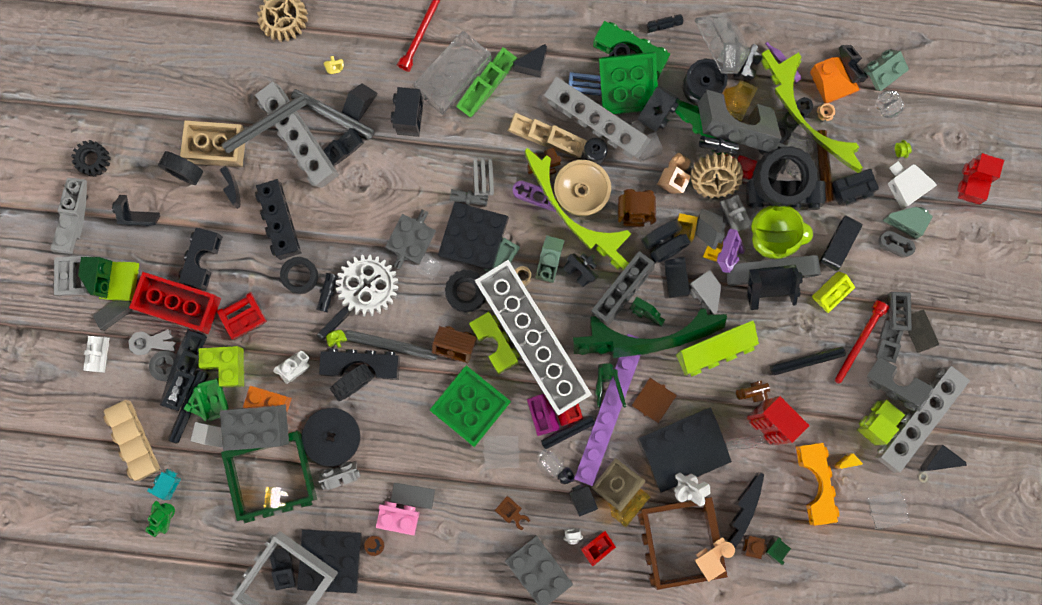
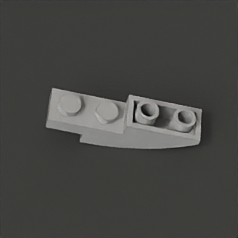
(71, 217)

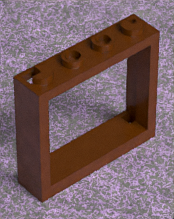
(650, 557)

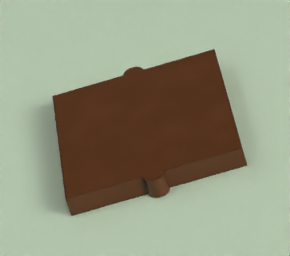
(654, 400)

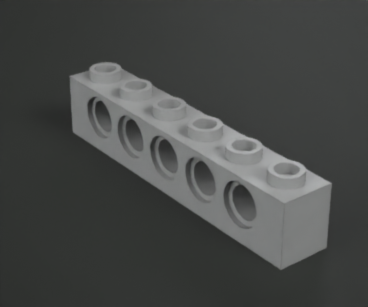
(560, 89)
(325, 172)
(955, 384)

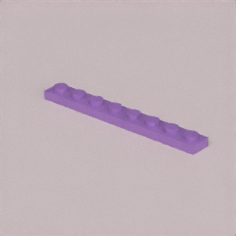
(605, 421)

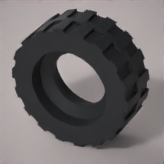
(180, 168)
(451, 291)
(351, 382)

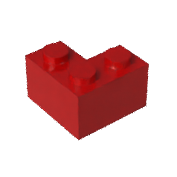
(978, 178)

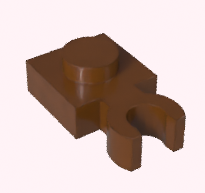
(510, 511)

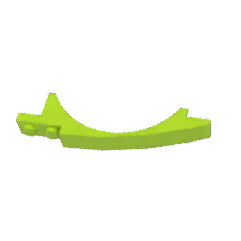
(784, 76)
(606, 242)

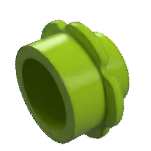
(902, 149)

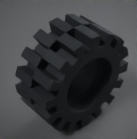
(83, 151)

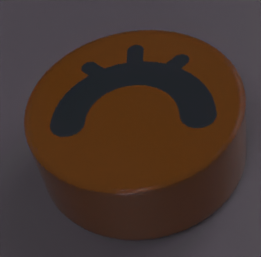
(374, 545)

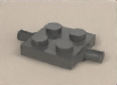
(410, 239)

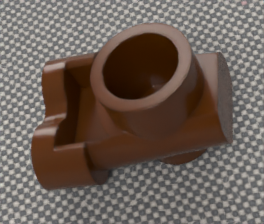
(757, 391)

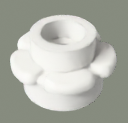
(573, 536)

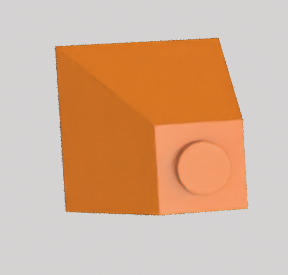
(832, 80)

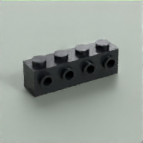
(278, 219)

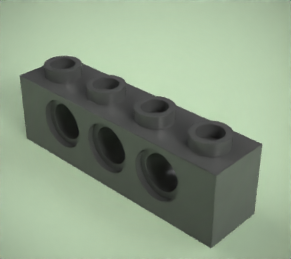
(623, 288)

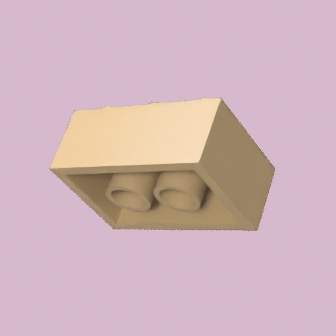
(204, 142)

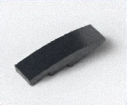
(182, 370)
(747, 502)

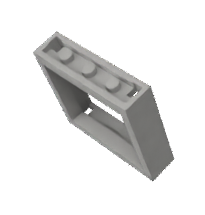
(294, 548)

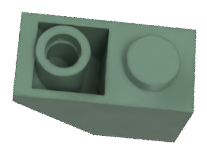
(549, 259)

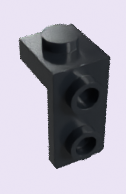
(127, 217)

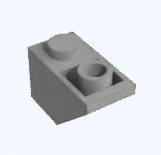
(707, 291)

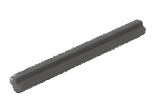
(335, 115)
(263, 124)
(389, 344)

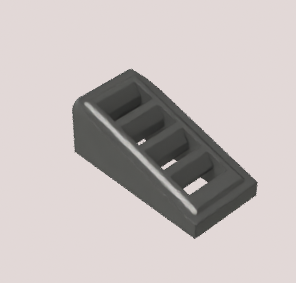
(906, 299)

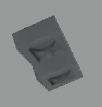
(889, 343)
(413, 495)

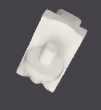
(96, 354)
(292, 367)
(690, 489)

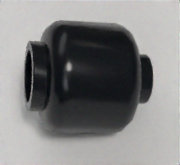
(595, 150)

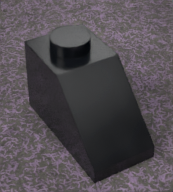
(583, 500)

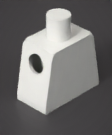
(909, 184)

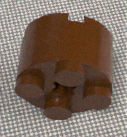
(637, 208)

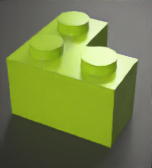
(228, 361)
(881, 423)

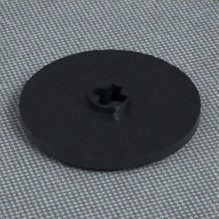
(316, 434)

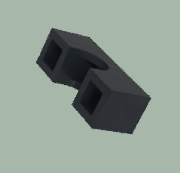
(201, 242)

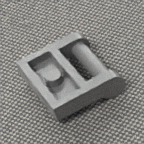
(66, 277)

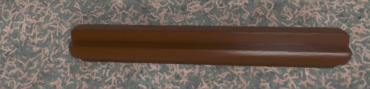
(825, 169)

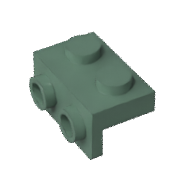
(886, 68)

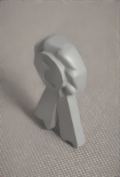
(142, 343)

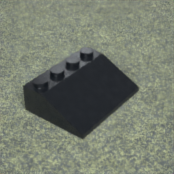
(685, 447)

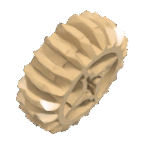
(279, 8)
(704, 175)

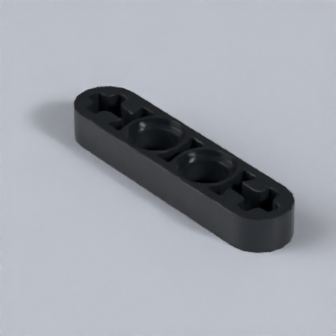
(789, 128)

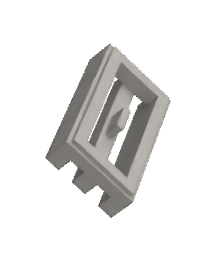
(483, 164)

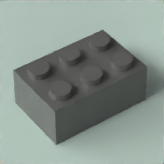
(254, 427)
(539, 572)

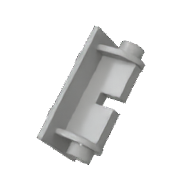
(330, 477)

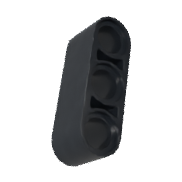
(841, 243)

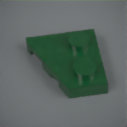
(644, 309)

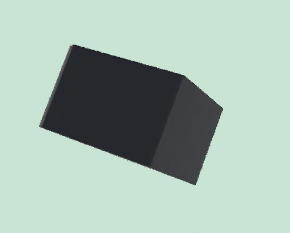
(531, 63)
(358, 101)
(942, 458)

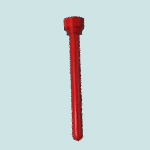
(405, 62)
(879, 309)

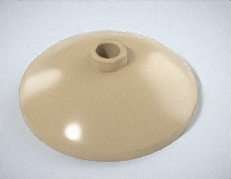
(586, 176)

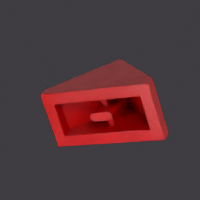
(598, 548)

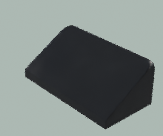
(676, 277)

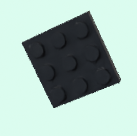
(473, 236)
(339, 551)

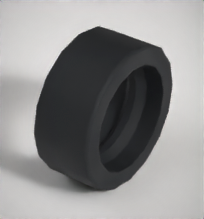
(297, 261)

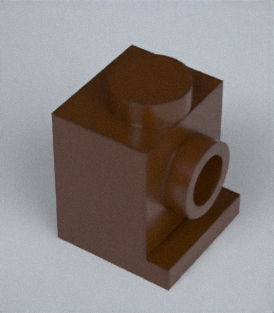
(754, 546)

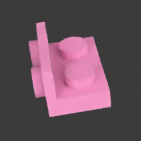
(397, 519)

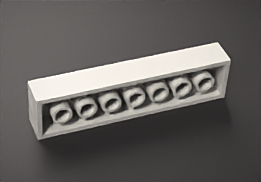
(533, 337)

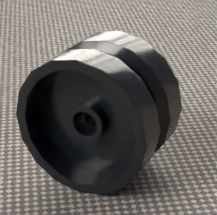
(703, 76)
(665, 241)

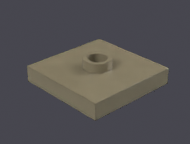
(618, 484)

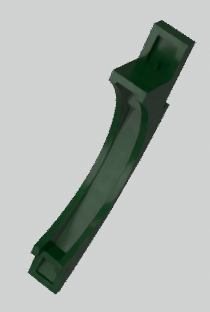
(607, 340)

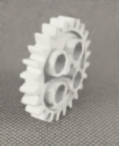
(378, 297)

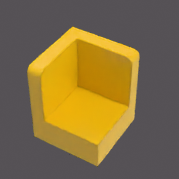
(688, 225)

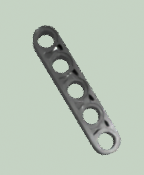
(807, 265)

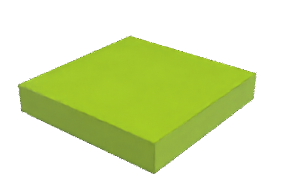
(122, 281)

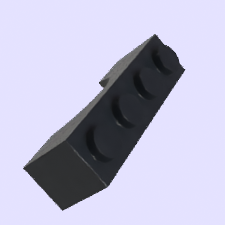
(335, 363)

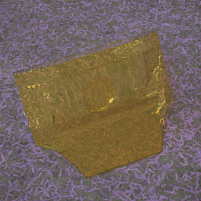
(738, 99)
(631, 509)

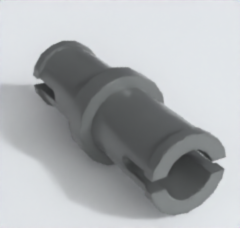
(468, 197)

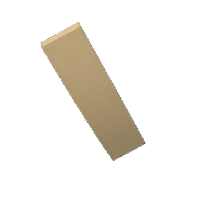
(547, 135)

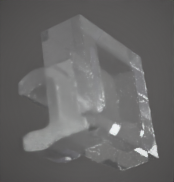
(429, 267)

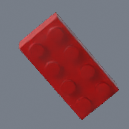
(175, 302)
(777, 421)

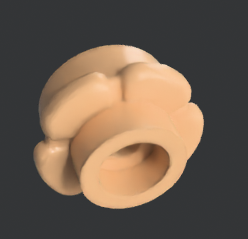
(830, 112)

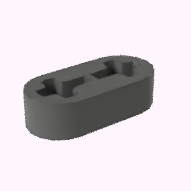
(898, 240)

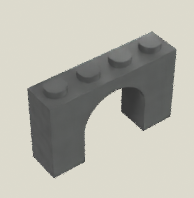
(717, 122)

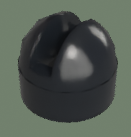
(566, 476)

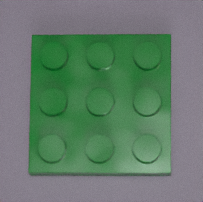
(627, 81)
(470, 406)

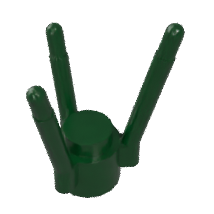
(605, 374)

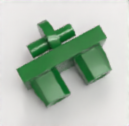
(160, 518)

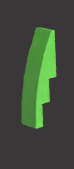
(487, 82)

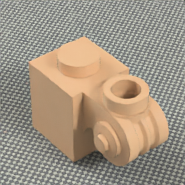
(674, 178)
(709, 560)

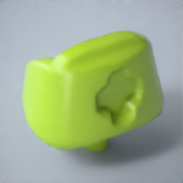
(335, 338)

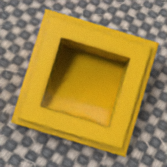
(848, 460)

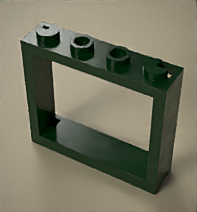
(235, 491)

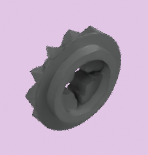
(158, 360)

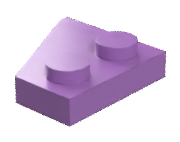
(731, 248)

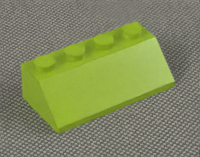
(718, 348)

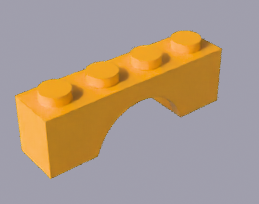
(822, 508)

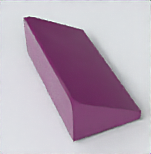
(543, 415)

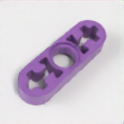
(524, 196)

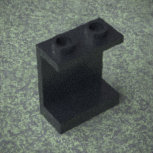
(773, 282)

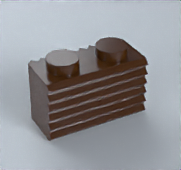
(454, 344)

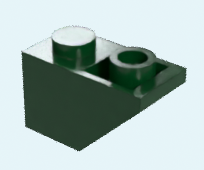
(95, 275)

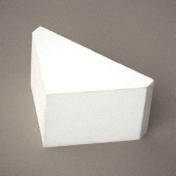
(207, 435)

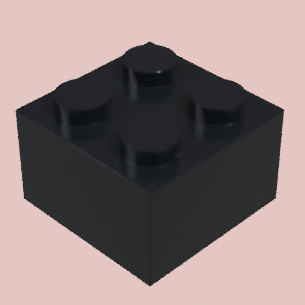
(407, 112)

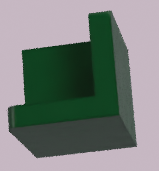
(777, 550)

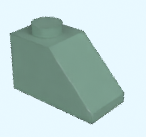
(910, 221)

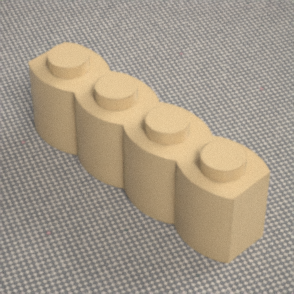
(131, 440)

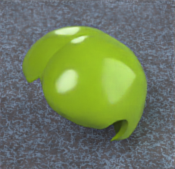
(779, 232)

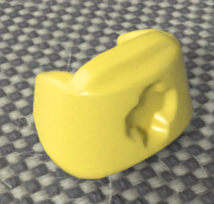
(333, 66)

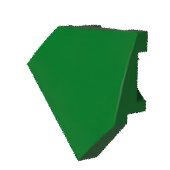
(207, 400)

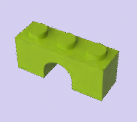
(487, 327)

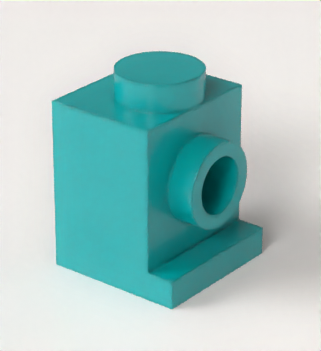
(165, 484)

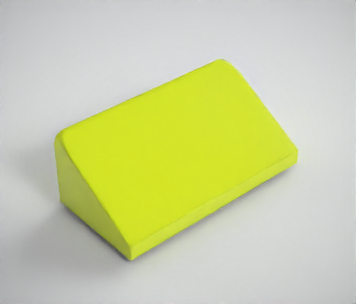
(833, 291)

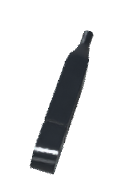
(334, 323)

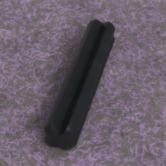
(567, 432)

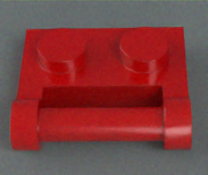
(244, 321)

